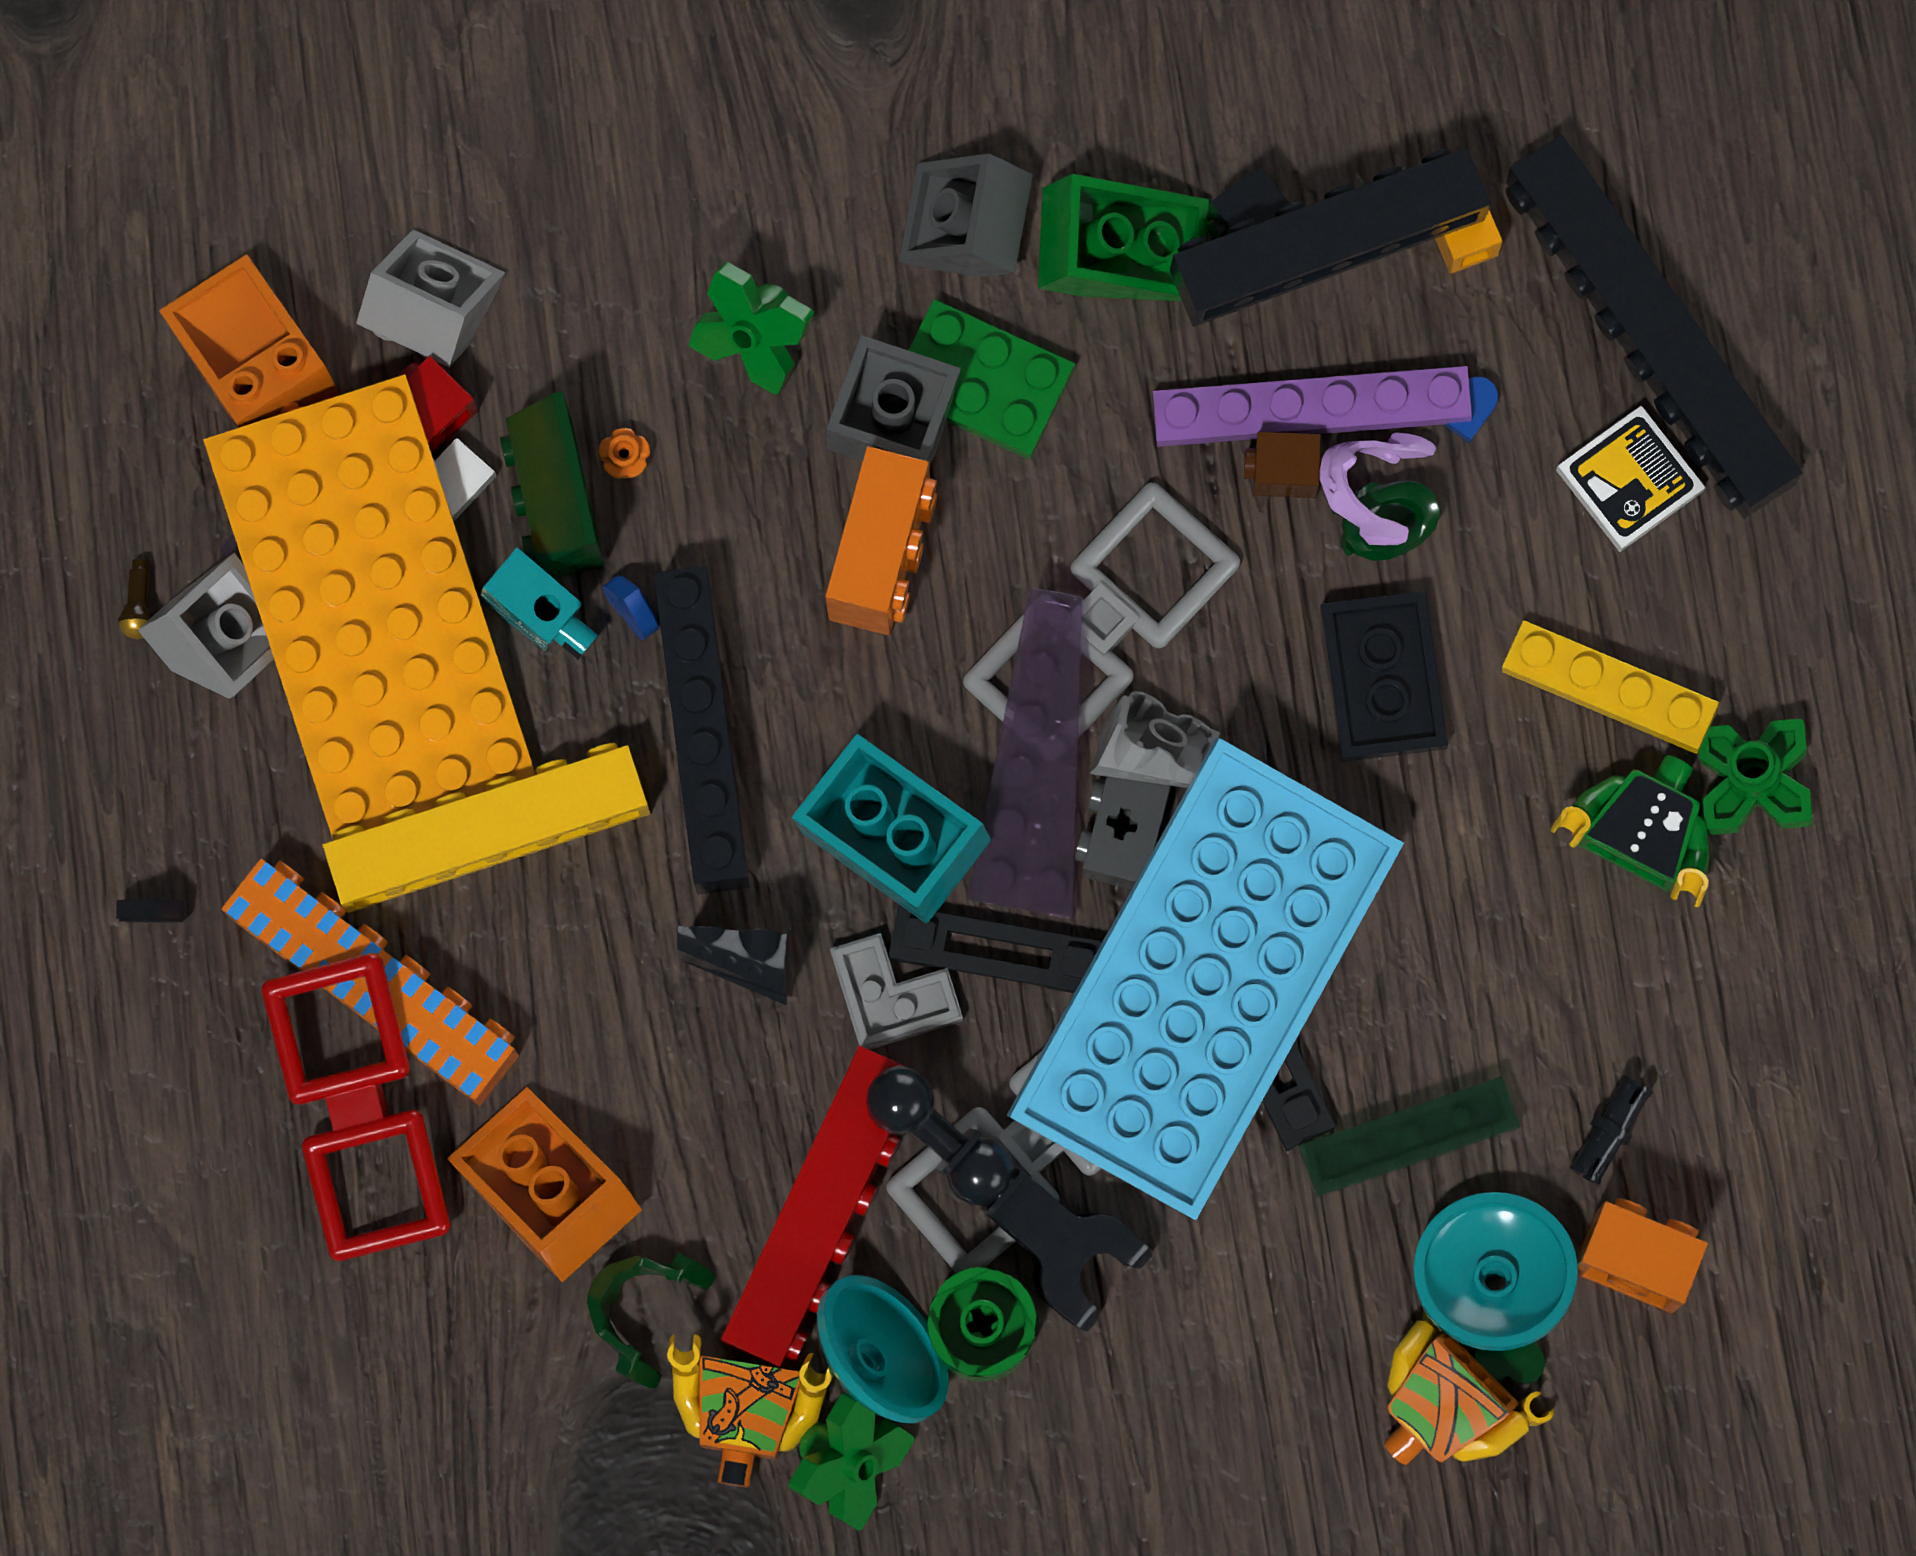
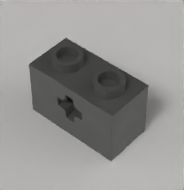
(1118, 860)

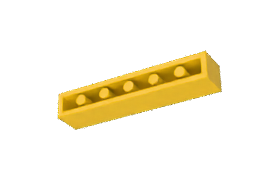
(485, 828)

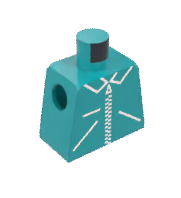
(524, 585)

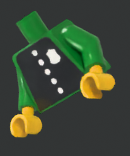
(1645, 827)

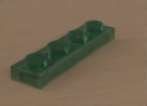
(1409, 1137)

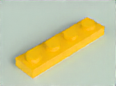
(1610, 687)

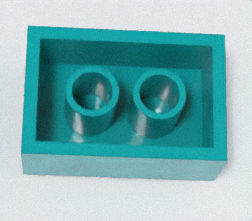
(891, 828)

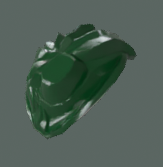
(1401, 502)

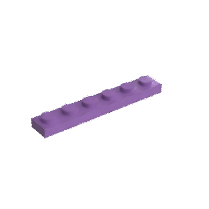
(1312, 406)

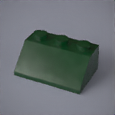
(551, 488)

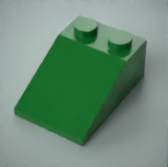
(1114, 238)

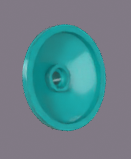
(1502, 1239)
(881, 1349)

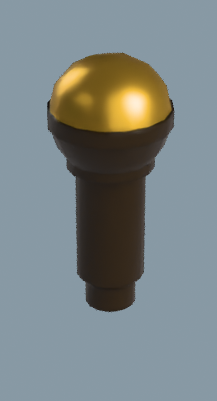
(136, 610)

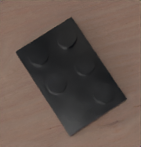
(1383, 676)

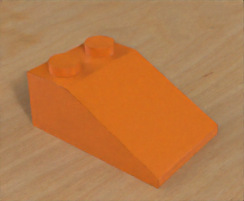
(545, 1184)

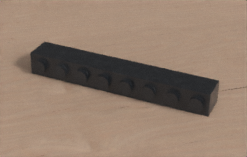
(1651, 327)

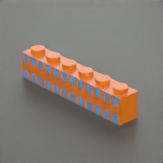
(432, 1024)

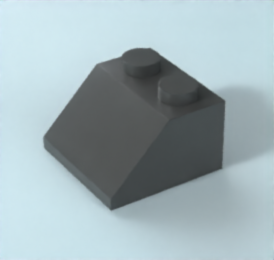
(966, 216)
(891, 402)

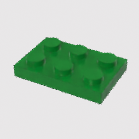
(1004, 382)

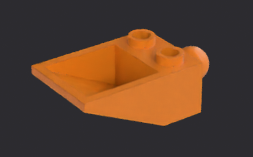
(248, 346)

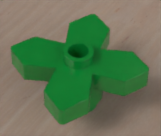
(752, 323)
(1774, 792)
(845, 1457)

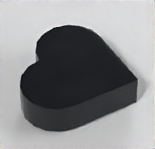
(151, 911)

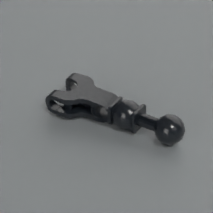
(985, 1176)

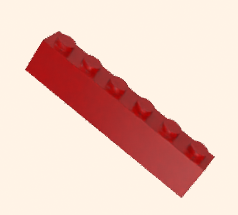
(814, 1222)

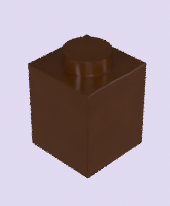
(1284, 464)

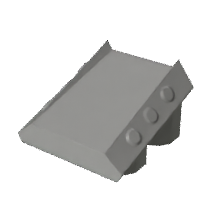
(1151, 744)

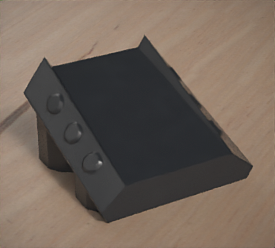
(745, 957)

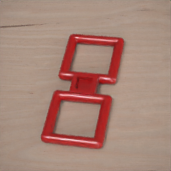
(356, 1107)

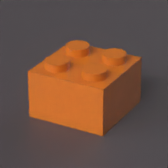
(1641, 1255)

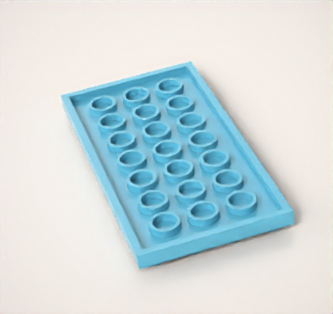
(1205, 978)

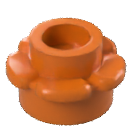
(624, 467)

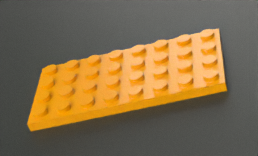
(368, 605)

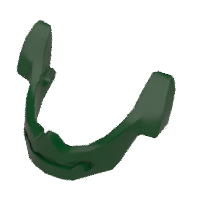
(606, 1290)

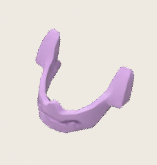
(1342, 500)

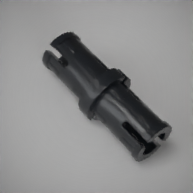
(1610, 1130)

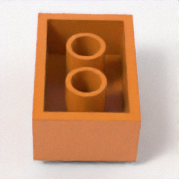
(881, 541)

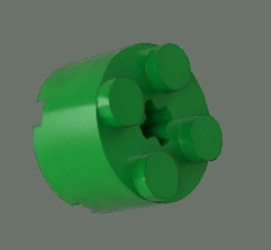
(992, 1295)

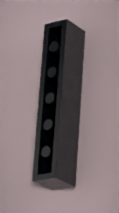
(1329, 236)
(701, 730)

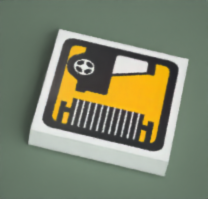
(1630, 478)

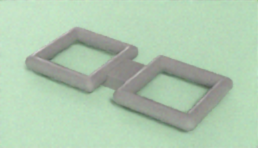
(1110, 612)
(1029, 1153)

